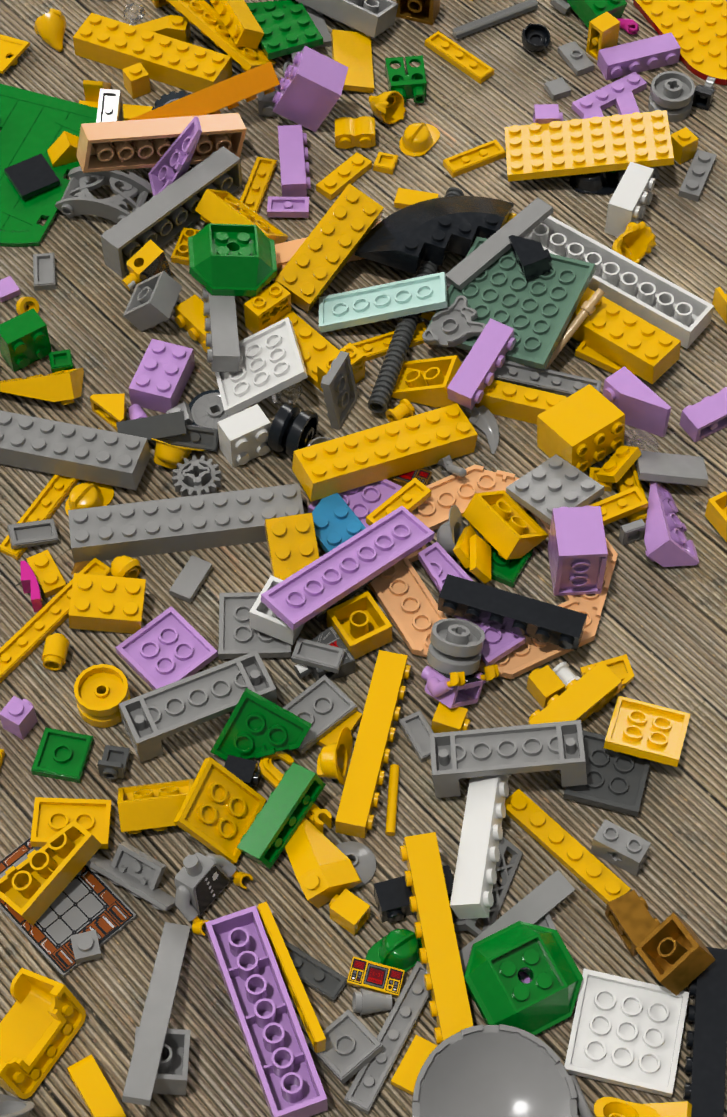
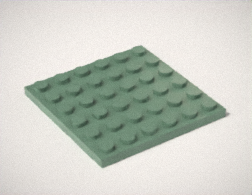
(533, 308)

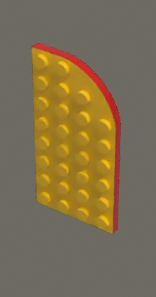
(698, 29)

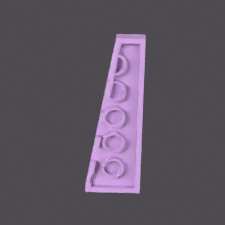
(497, 641)

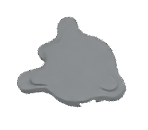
(453, 325)

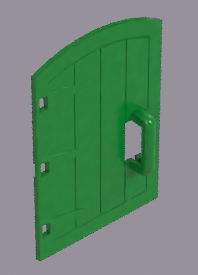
(28, 128)

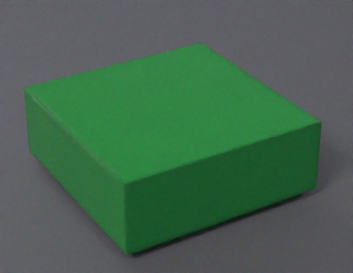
(60, 360)

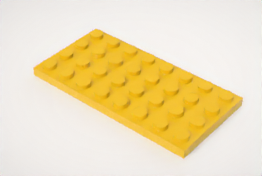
(588, 145)

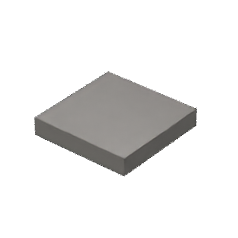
(347, 1046)

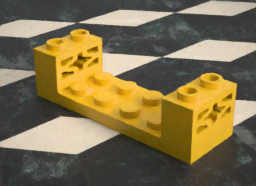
(317, 353)

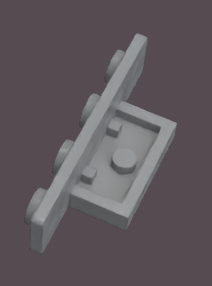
(136, 873)

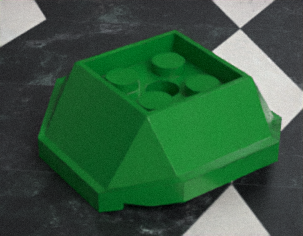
(232, 259)
(503, 998)

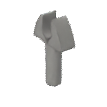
(450, 468)

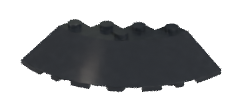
(432, 230)

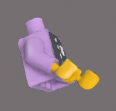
(457, 689)

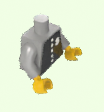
(201, 883)

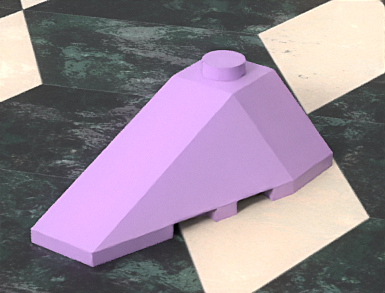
(176, 159)
(665, 531)

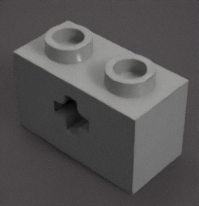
(620, 847)

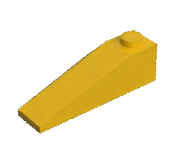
(319, 865)

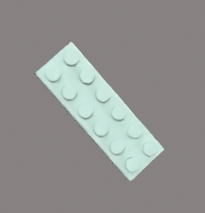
(383, 302)

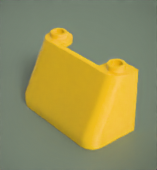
(36, 1031)

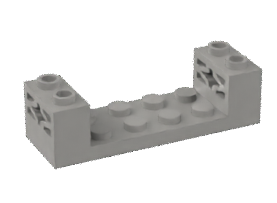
(192, 702)
(507, 752)

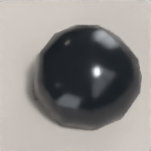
(535, 38)

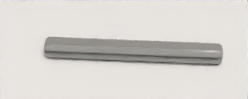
(494, 19)

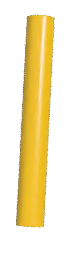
(392, 800)

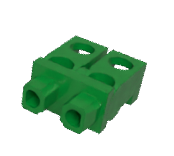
(407, 80)

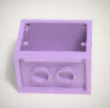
(309, 88)
(577, 550)

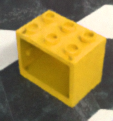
(581, 428)

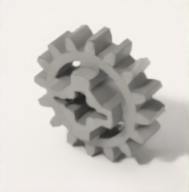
(196, 477)

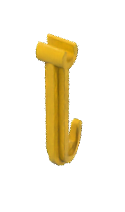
(315, 815)

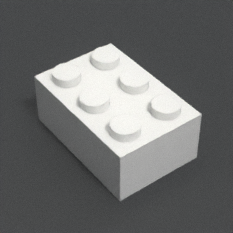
(630, 198)

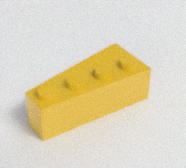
(47, 872)

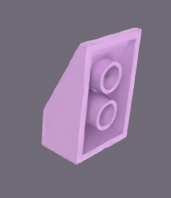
(638, 402)

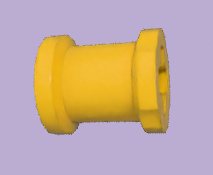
(401, 411)

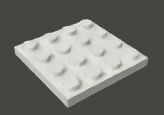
(266, 367)
(626, 1033)

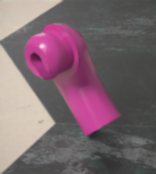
(629, 25)

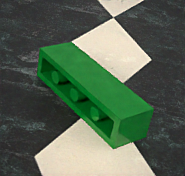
(281, 815)

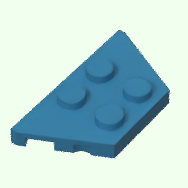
(334, 522)

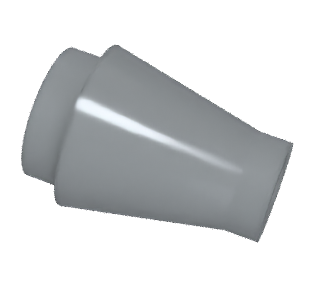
(370, 1002)

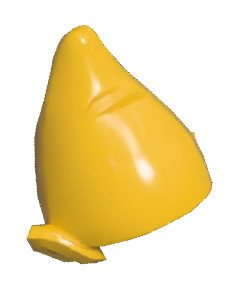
(52, 28)
(388, 106)

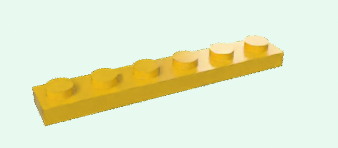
(564, 847)

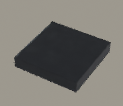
(32, 177)

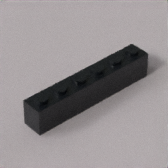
(512, 612)

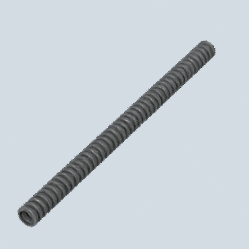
(400, 342)

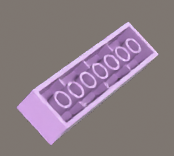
(266, 1015)

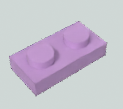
(288, 207)

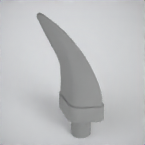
(487, 423)

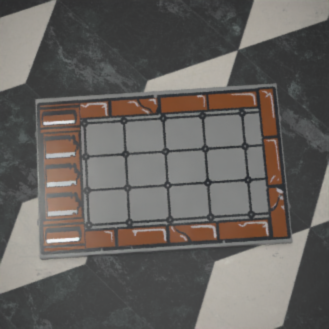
(79, 908)

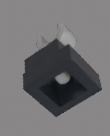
(704, 94)

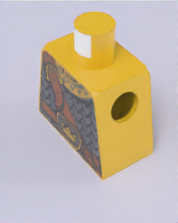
(145, 264)

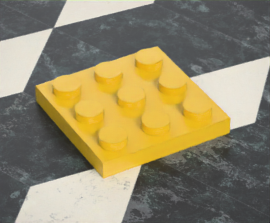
(647, 731)
(219, 809)

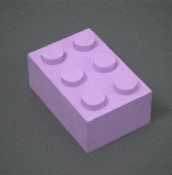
(162, 376)

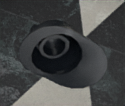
(595, 183)

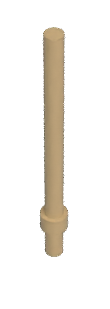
(586, 309)

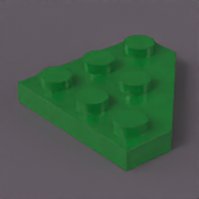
(259, 729)

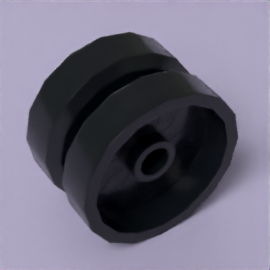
(292, 429)

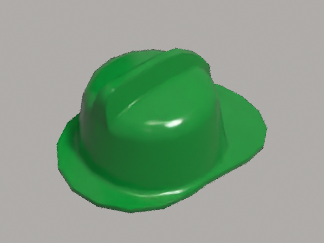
(396, 950)

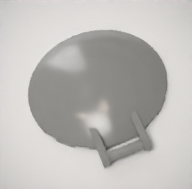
(493, 1075)

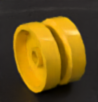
(98, 695)

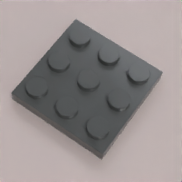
(613, 778)

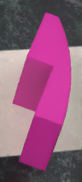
(30, 585)

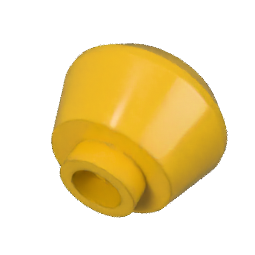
(125, 567)

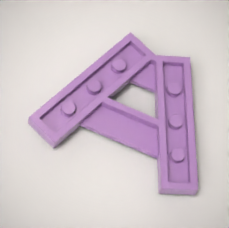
(616, 93)

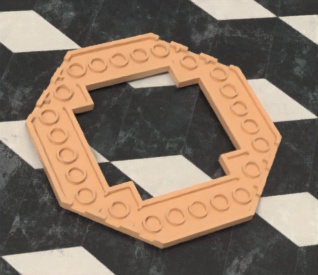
(415, 609)

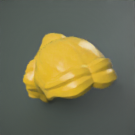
(635, 241)

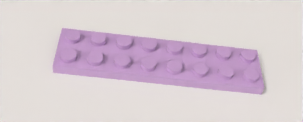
(347, 567)

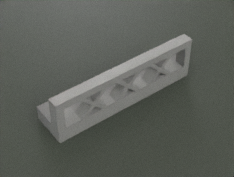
(499, 893)

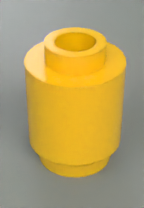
(55, 651)

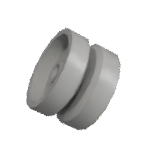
(673, 93)
(455, 646)

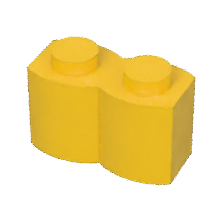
(355, 132)

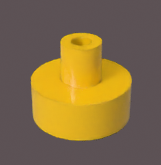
(25, 304)

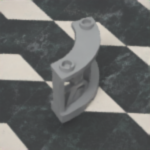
(79, 201)

